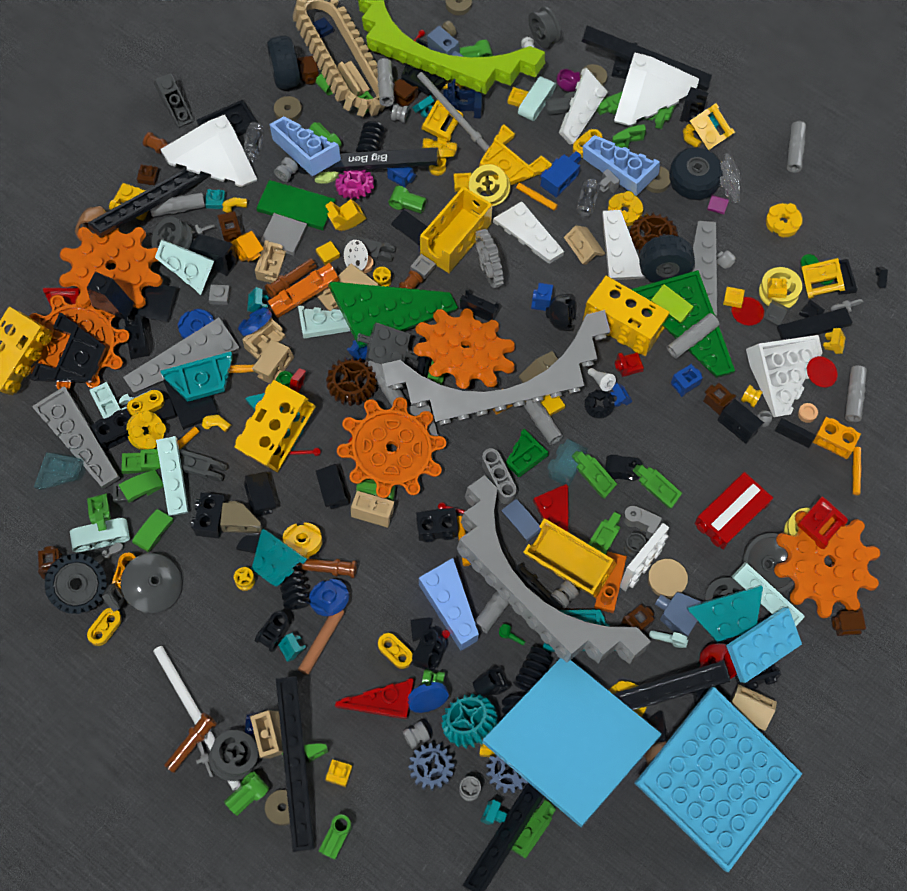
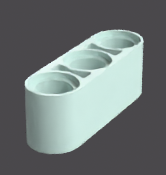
(536, 98)
(89, 538)

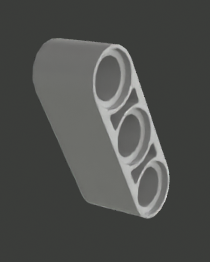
(499, 467)

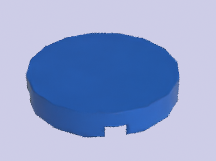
(193, 321)
(255, 322)
(329, 597)
(427, 697)

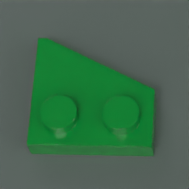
(525, 454)

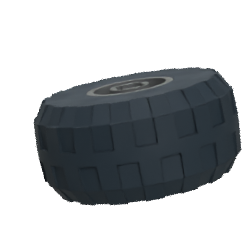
(283, 62)
(695, 173)
(666, 258)

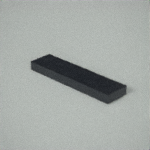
(815, 324)

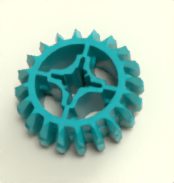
(456, 723)

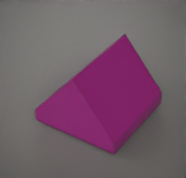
(718, 204)

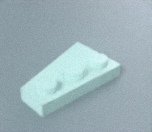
(186, 264)
(321, 322)

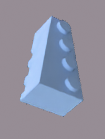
(304, 146)
(630, 168)
(447, 597)

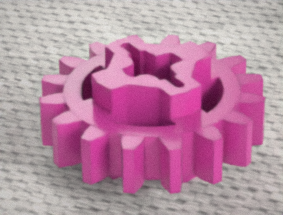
(354, 183)

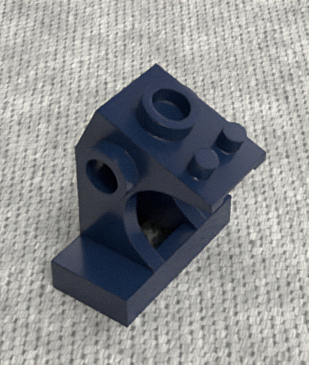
(454, 94)

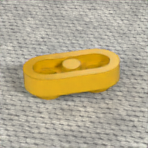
(584, 139)
(145, 402)
(104, 627)
(395, 651)

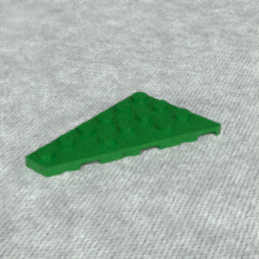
(389, 306)
(712, 348)

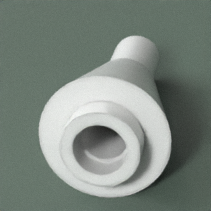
(604, 380)

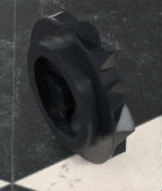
(599, 412)

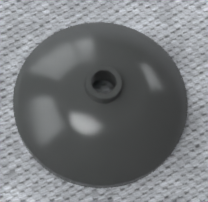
(766, 549)
(139, 589)

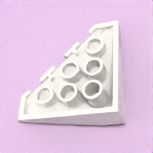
(651, 87)
(212, 150)
(781, 370)

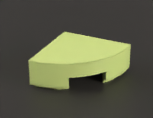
(326, 176)

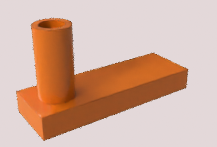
(608, 595)

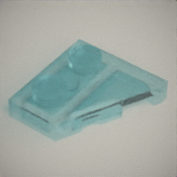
(57, 470)

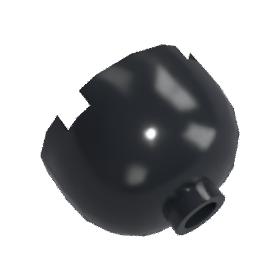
(562, 311)

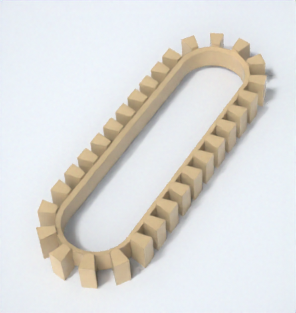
(326, 62)

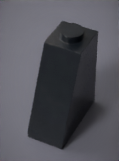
(216, 249)
(108, 296)

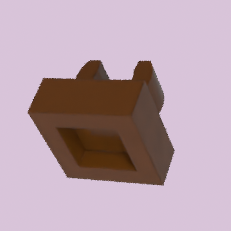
(147, 175)

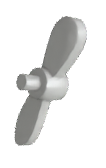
(198, 230)
(847, 304)
(106, 554)
(204, 759)

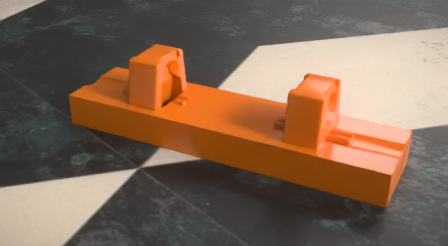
(303, 290)

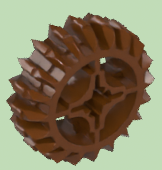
(653, 227)
(348, 390)

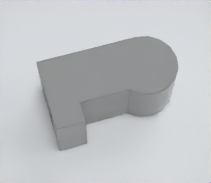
(642, 520)

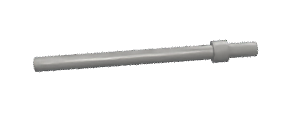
(476, 137)

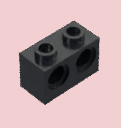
(117, 433)
(208, 515)
(435, 519)

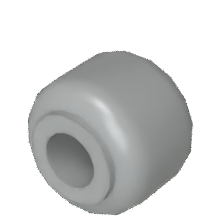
(726, 259)

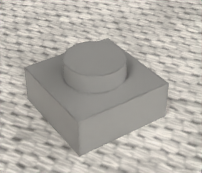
(423, 266)
(219, 294)

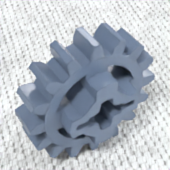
(422, 763)
(514, 778)

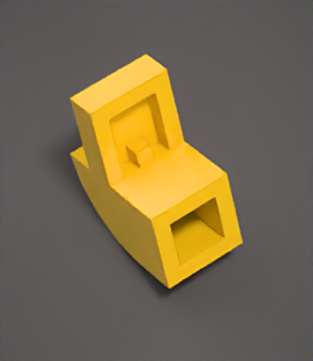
(346, 216)

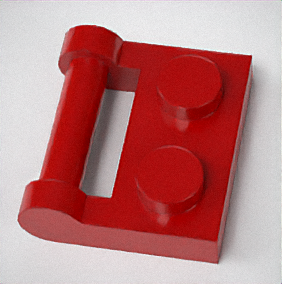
(817, 518)

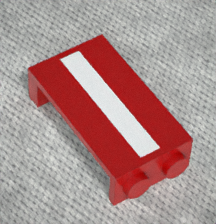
(733, 510)

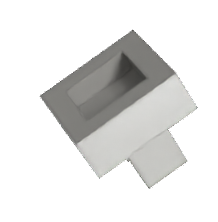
(609, 182)

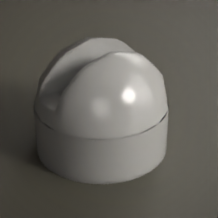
(766, 417)

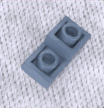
(521, 519)

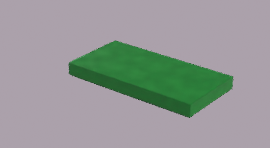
(295, 204)

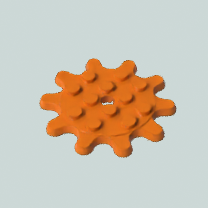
(124, 250)
(89, 320)
(478, 361)
(396, 428)
(825, 583)

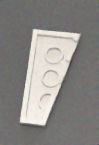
(583, 105)
(529, 231)
(620, 250)

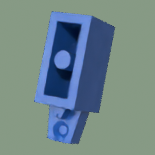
(561, 174)

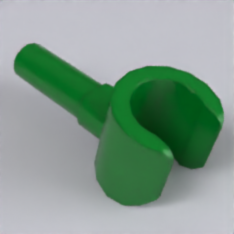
(504, 632)

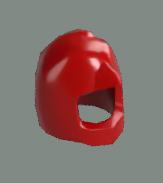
(717, 653)

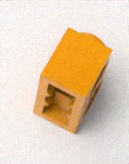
(247, 247)
(834, 442)

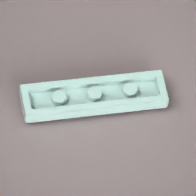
(172, 476)
(771, 598)

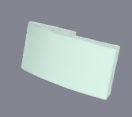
(104, 400)

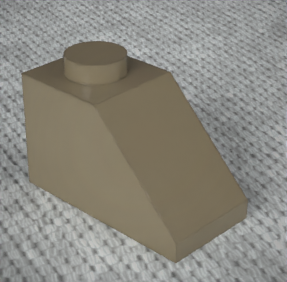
(538, 366)
(238, 518)

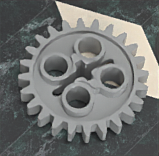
(489, 258)

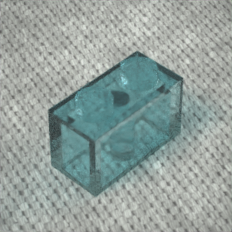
(564, 466)

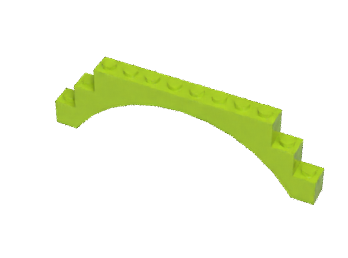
(472, 72)

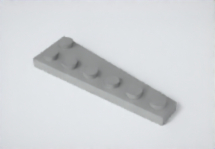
(705, 258)
(204, 343)
(71, 427)

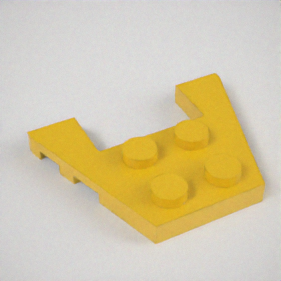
(509, 162)

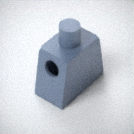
(443, 42)
(676, 614)

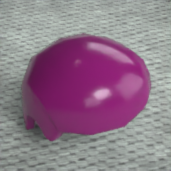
(568, 80)

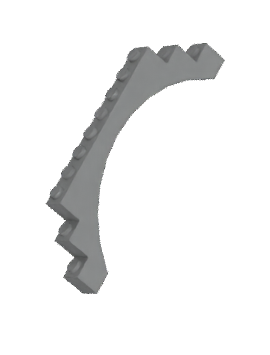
(454, 403)
(562, 632)

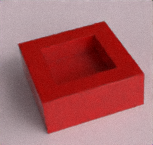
(297, 380)

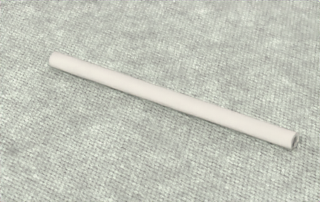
(187, 700)

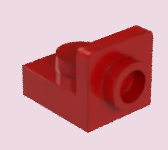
(628, 364)

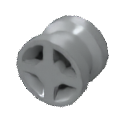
(399, 113)

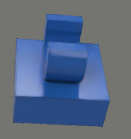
(357, 352)
(621, 394)

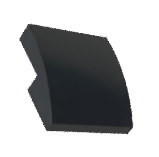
(158, 303)

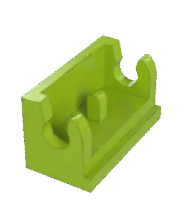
(671, 301)

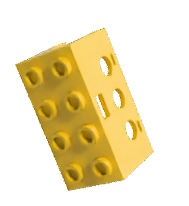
(456, 231)
(619, 314)
(19, 354)
(270, 425)
(570, 558)

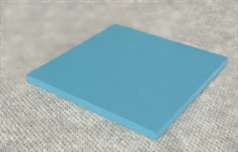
(572, 740)
(718, 779)

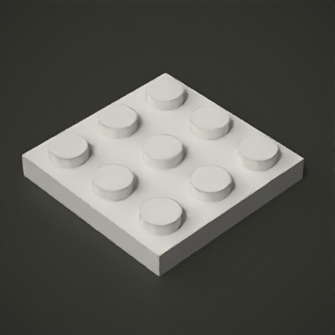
(642, 561)

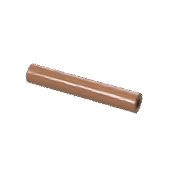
(319, 643)

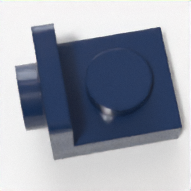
(323, 27)

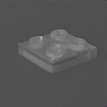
(730, 178)

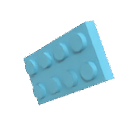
(764, 645)

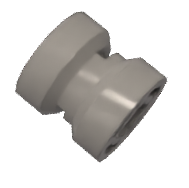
(286, 169)
(565, 593)
(414, 735)
(471, 785)

